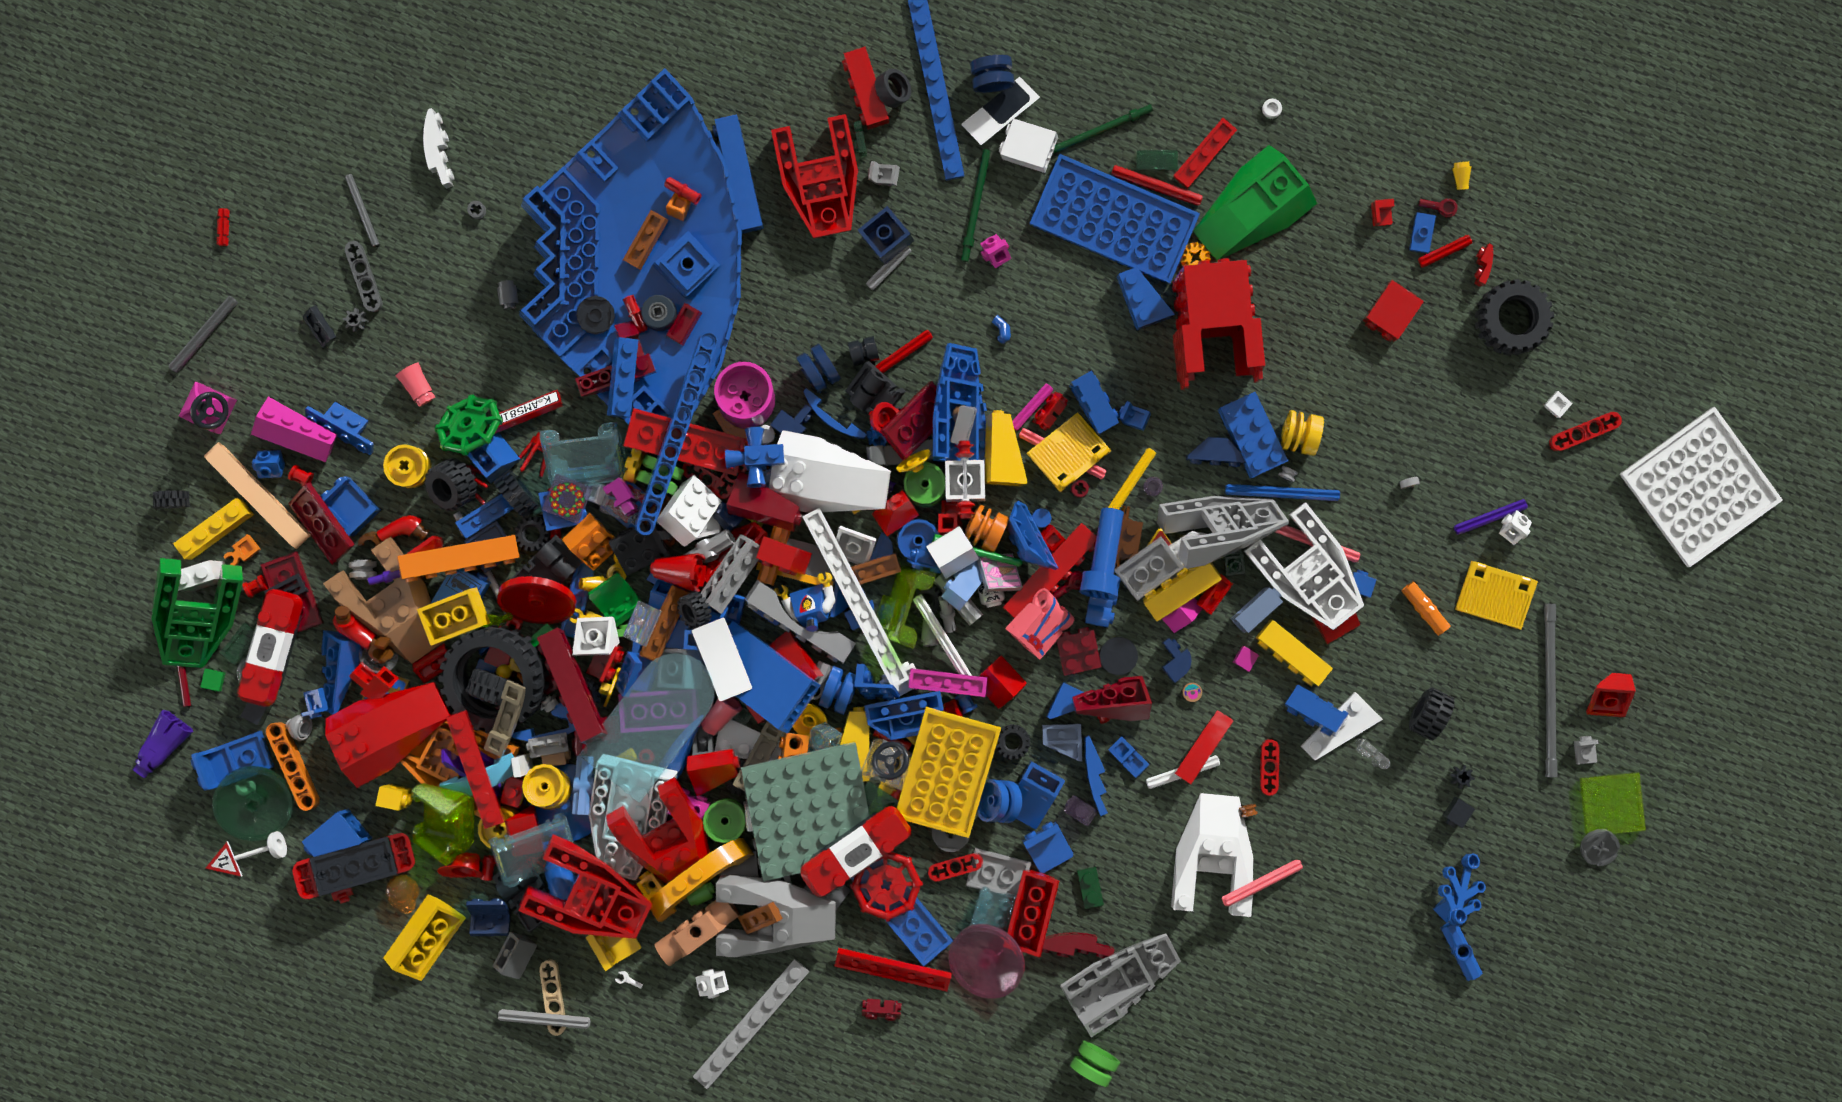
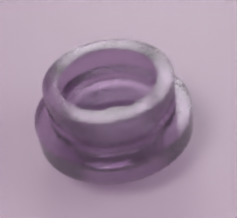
(1153, 486)

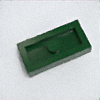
(1090, 887)

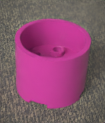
(741, 380)

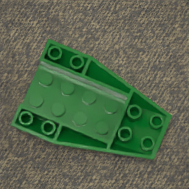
(1255, 204)

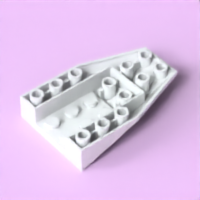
(646, 815)

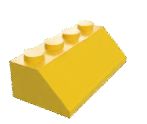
(424, 938)

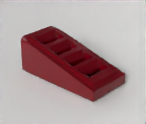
(577, 747)

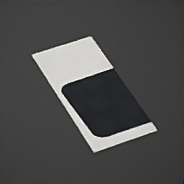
(1000, 111)

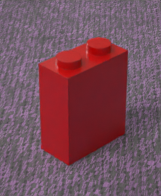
(1392, 311)

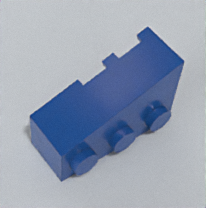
(1142, 299)
(1094, 402)
(1316, 711)

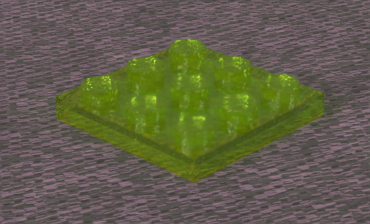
(1613, 803)

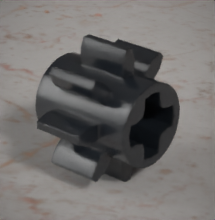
(1457, 772)

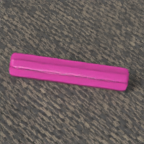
(1030, 408)

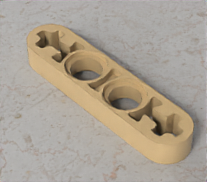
(552, 997)

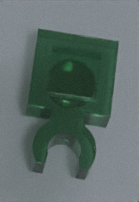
(859, 143)

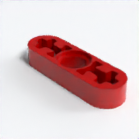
(1264, 781)
(943, 876)

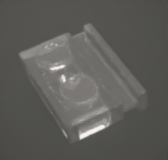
(642, 623)

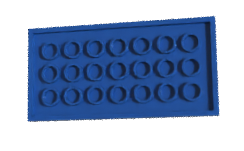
(1114, 219)

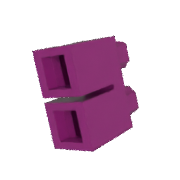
(624, 496)

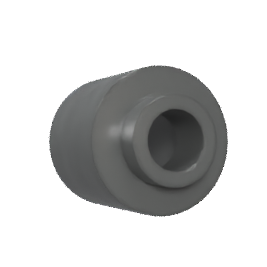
(507, 294)

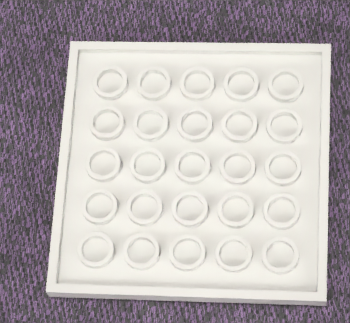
(1701, 487)

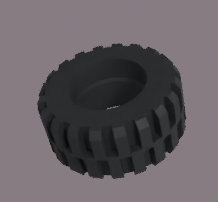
(1538, 310)

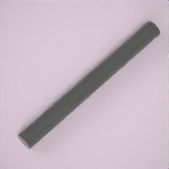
(362, 210)

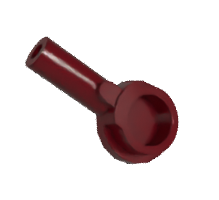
(1446, 208)
(1073, 582)

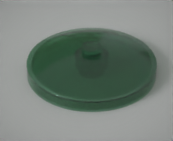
(252, 803)

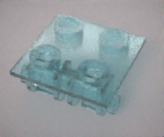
(992, 908)

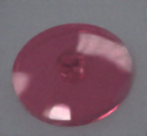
(986, 961)

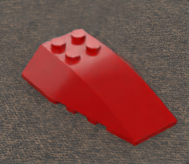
(384, 730)

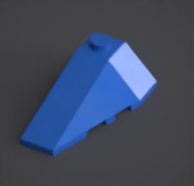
(341, 661)

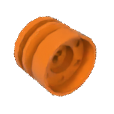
(986, 528)

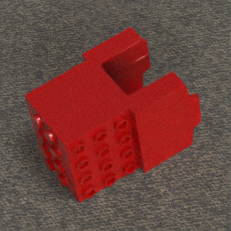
(1216, 303)

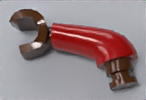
(404, 525)
(359, 633)

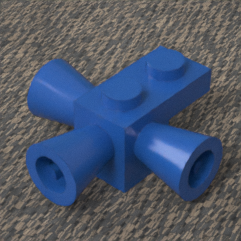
(756, 457)

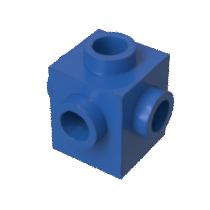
(268, 464)

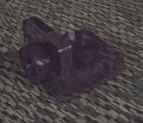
(1080, 810)

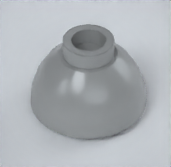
(299, 727)

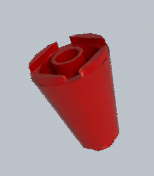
(682, 570)

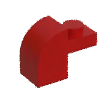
(948, 519)
(373, 684)

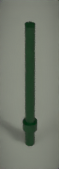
(1132, 115)
(968, 241)

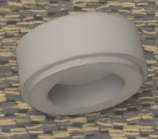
(1410, 482)

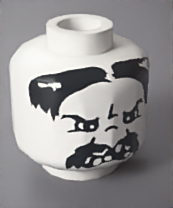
(990, 598)

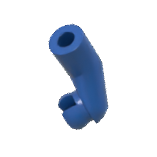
(1004, 329)

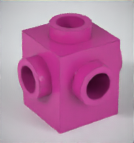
(995, 250)

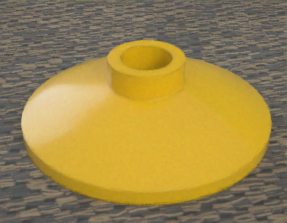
(914, 462)
(804, 723)

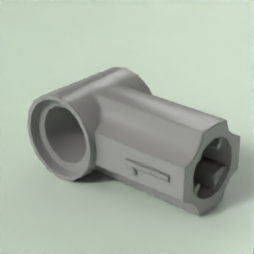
(825, 669)

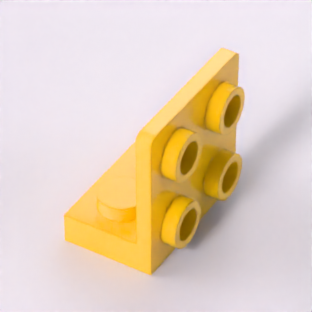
(612, 949)

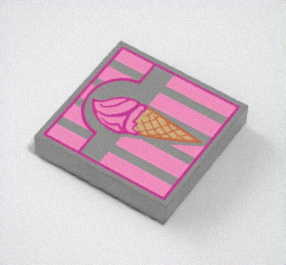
(999, 575)

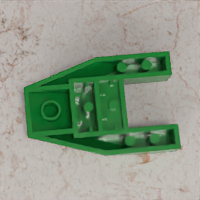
(192, 630)

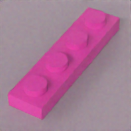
(947, 682)

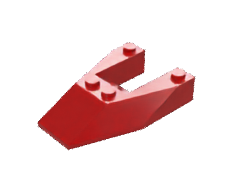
(822, 187)
(669, 847)
(599, 899)

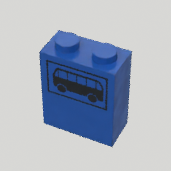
(461, 582)

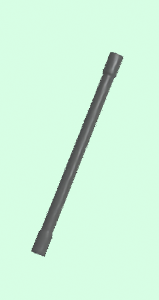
(1550, 761)

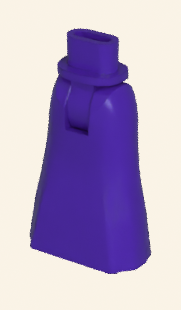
(162, 740)

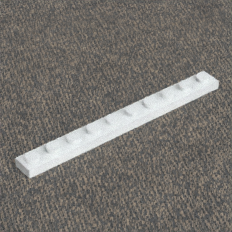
(855, 597)

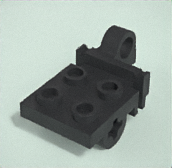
(872, 388)
(638, 550)
(551, 562)
(515, 894)

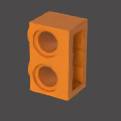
(786, 751)

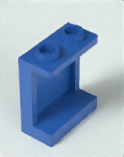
(350, 505)

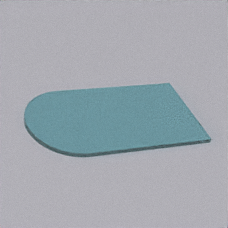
(652, 723)

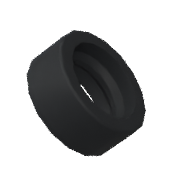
(901, 83)

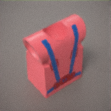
(1040, 623)

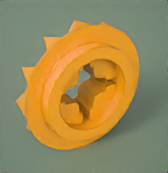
(1194, 248)

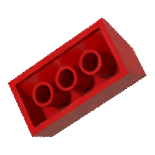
(1033, 911)

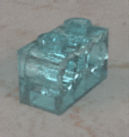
(823, 737)

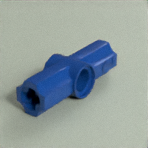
(1467, 960)

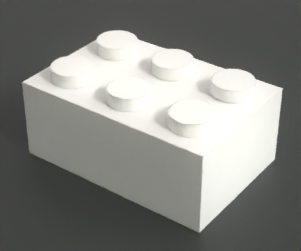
(688, 510)

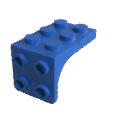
(219, 761)

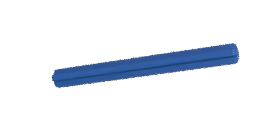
(1282, 492)

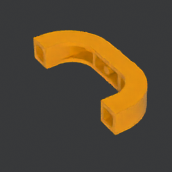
(690, 880)

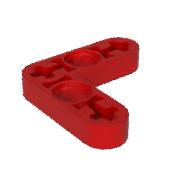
(717, 481)

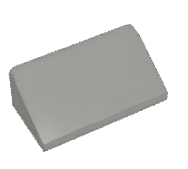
(963, 424)

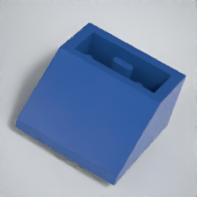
(494, 458)

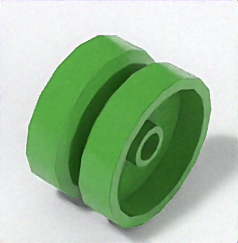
(644, 476)
(929, 495)
(713, 817)
(1095, 1063)

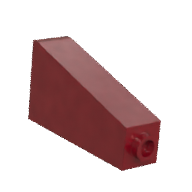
(762, 505)

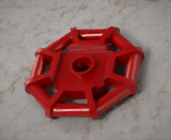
(896, 890)

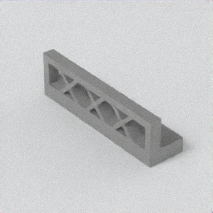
(733, 574)

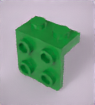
(615, 598)

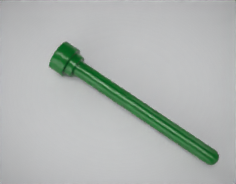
(991, 555)

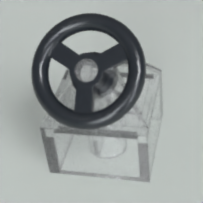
(887, 763)

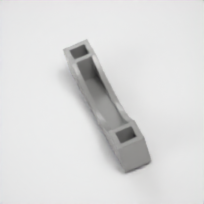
(832, 642)

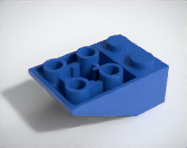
(1038, 791)

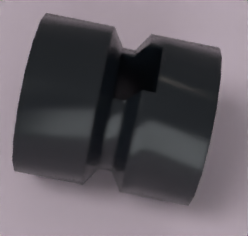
(863, 351)

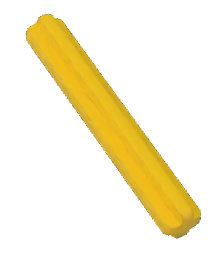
(1132, 479)

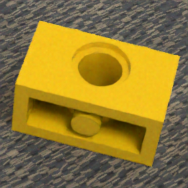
(394, 797)

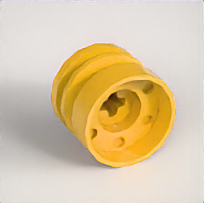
(1298, 432)

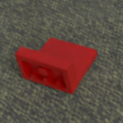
(603, 665)

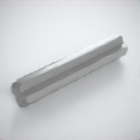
(886, 269)

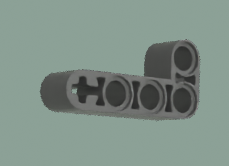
(887, 456)

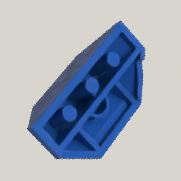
(1028, 538)
(901, 716)

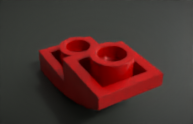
(1485, 259)

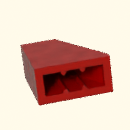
(711, 769)

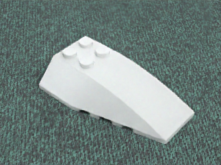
(827, 476)

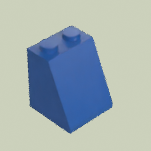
(336, 834)

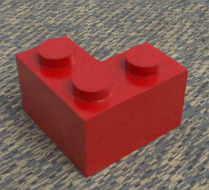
(788, 558)

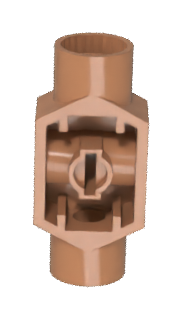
(686, 940)

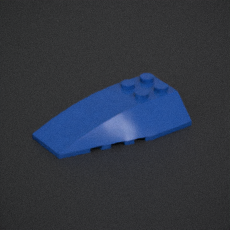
(958, 386)

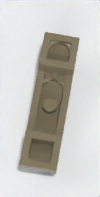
(507, 718)
(761, 751)

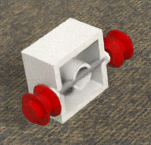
(965, 480)

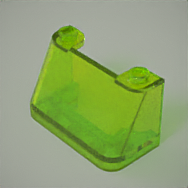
(904, 590)
(446, 823)

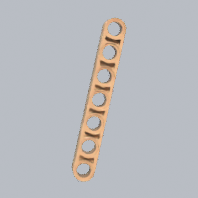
(257, 495)

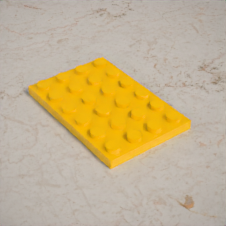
(947, 772)

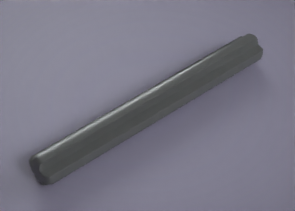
(203, 333)

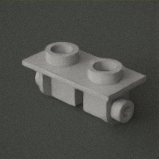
(547, 745)

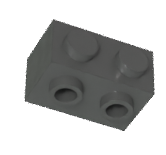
(514, 955)

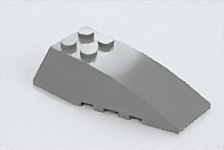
(1116, 982)

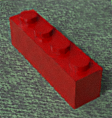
(863, 82)

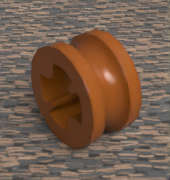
(1248, 810)

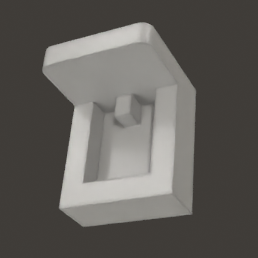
(883, 174)

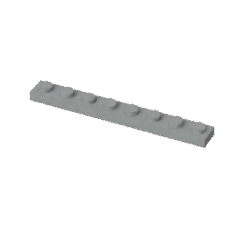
(751, 1023)

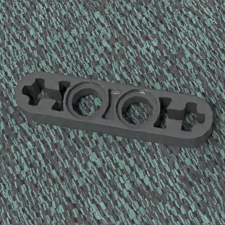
(360, 278)

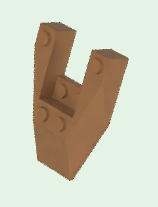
(392, 610)

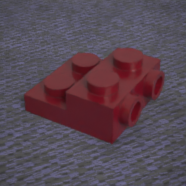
(1078, 651)

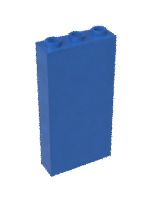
(778, 686)

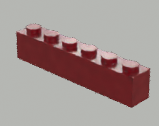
(572, 686)

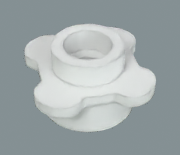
(549, 703)

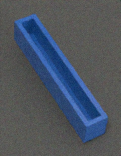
(739, 172)

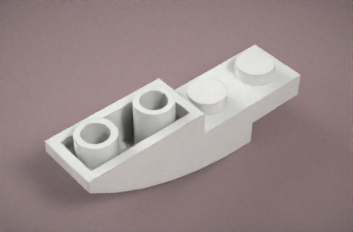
(434, 142)

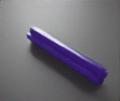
(1490, 517)

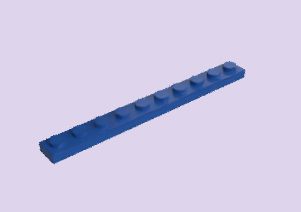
(936, 89)

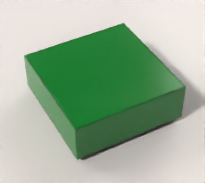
(213, 679)

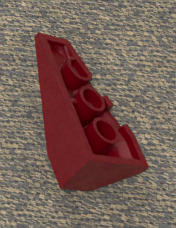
(1122, 700)

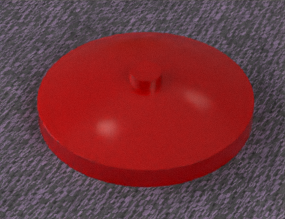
(536, 600)

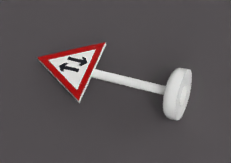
(226, 861)

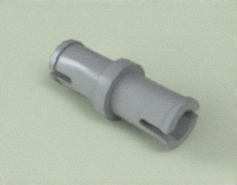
(947, 614)

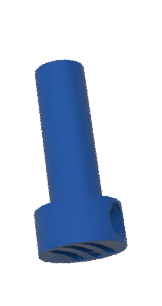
(1101, 581)

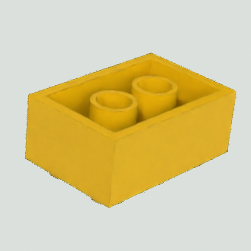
(453, 616)

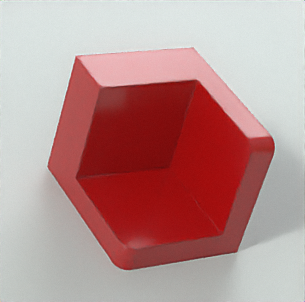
(1382, 212)

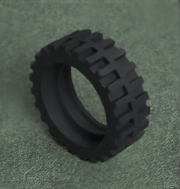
(517, 648)

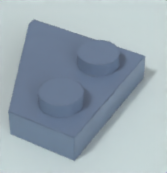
(1064, 739)

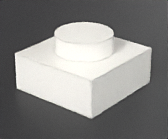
(1557, 404)

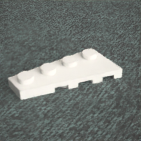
(1359, 719)
(741, 740)

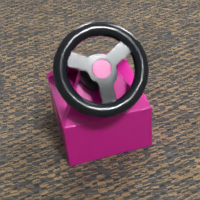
(207, 408)

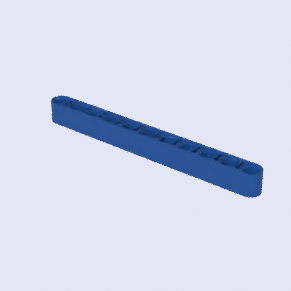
(669, 441)

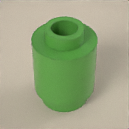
(702, 894)

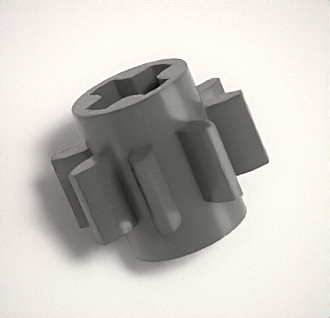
(360, 318)

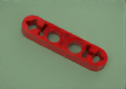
(1585, 432)

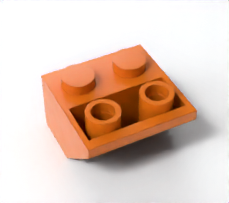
(590, 541)

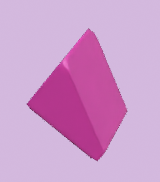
(1245, 658)

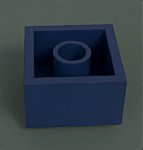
(886, 235)

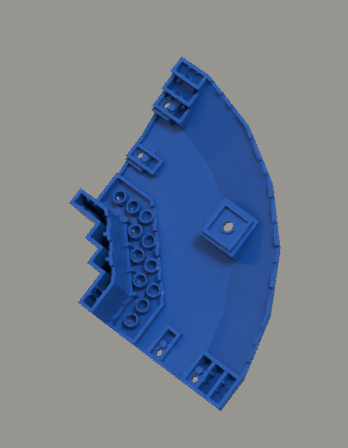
(593, 217)

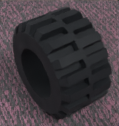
(450, 484)
(486, 686)
(1431, 713)

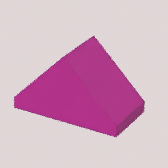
(1182, 616)

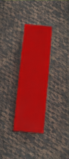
(1204, 747)

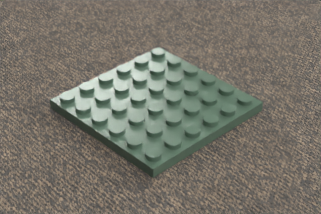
(803, 805)

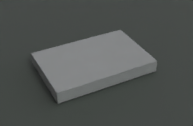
(1149, 568)
(998, 872)

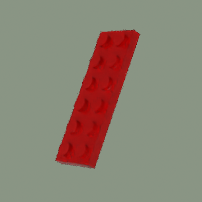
(700, 448)

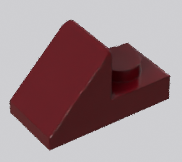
(629, 330)

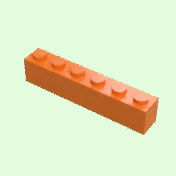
(458, 557)

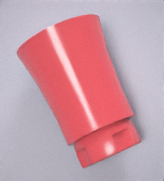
(416, 384)
(720, 715)

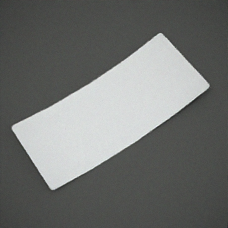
(722, 659)

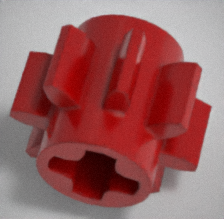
(342, 895)

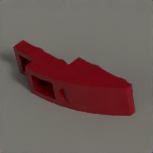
(599, 380)
(1066, 943)

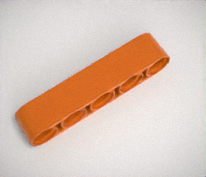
(284, 761)

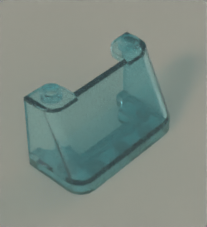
(585, 459)
(523, 853)

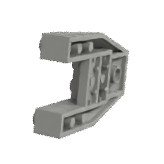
(1233, 523)
(804, 915)

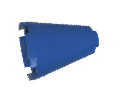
(560, 882)

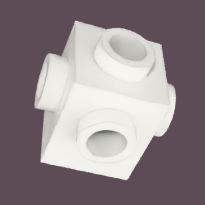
(1515, 527)
(711, 983)

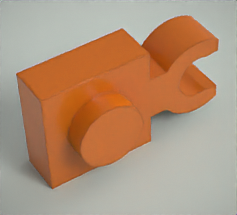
(244, 550)

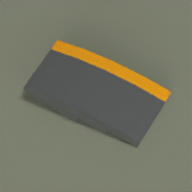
(816, 564)

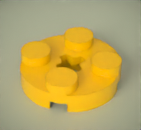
(633, 464)

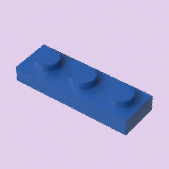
(484, 516)

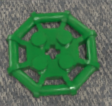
(455, 422)

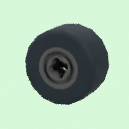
(664, 317)

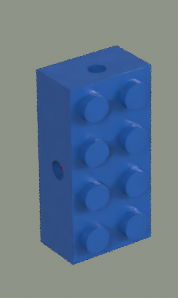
(1252, 434)

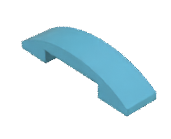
(497, 773)

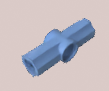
(582, 787)

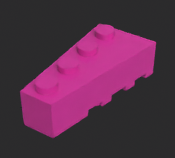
(292, 430)

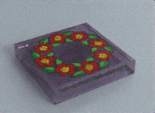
(567, 498)

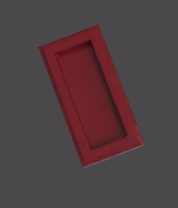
(684, 324)

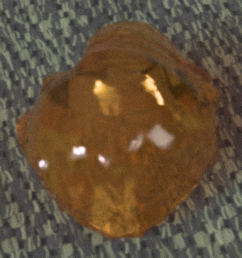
(403, 893)

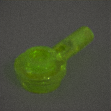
(499, 619)

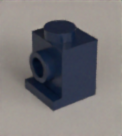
(726, 520)

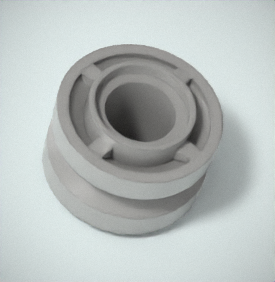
(362, 569)

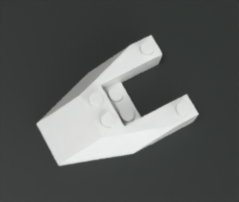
(1318, 579)
(1214, 843)

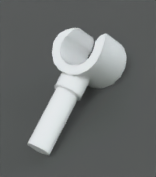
(629, 980)

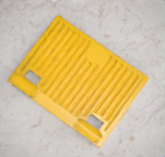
(1068, 451)
(1496, 595)

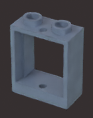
(1257, 609)

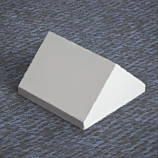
(855, 545)
(952, 552)
(595, 636)

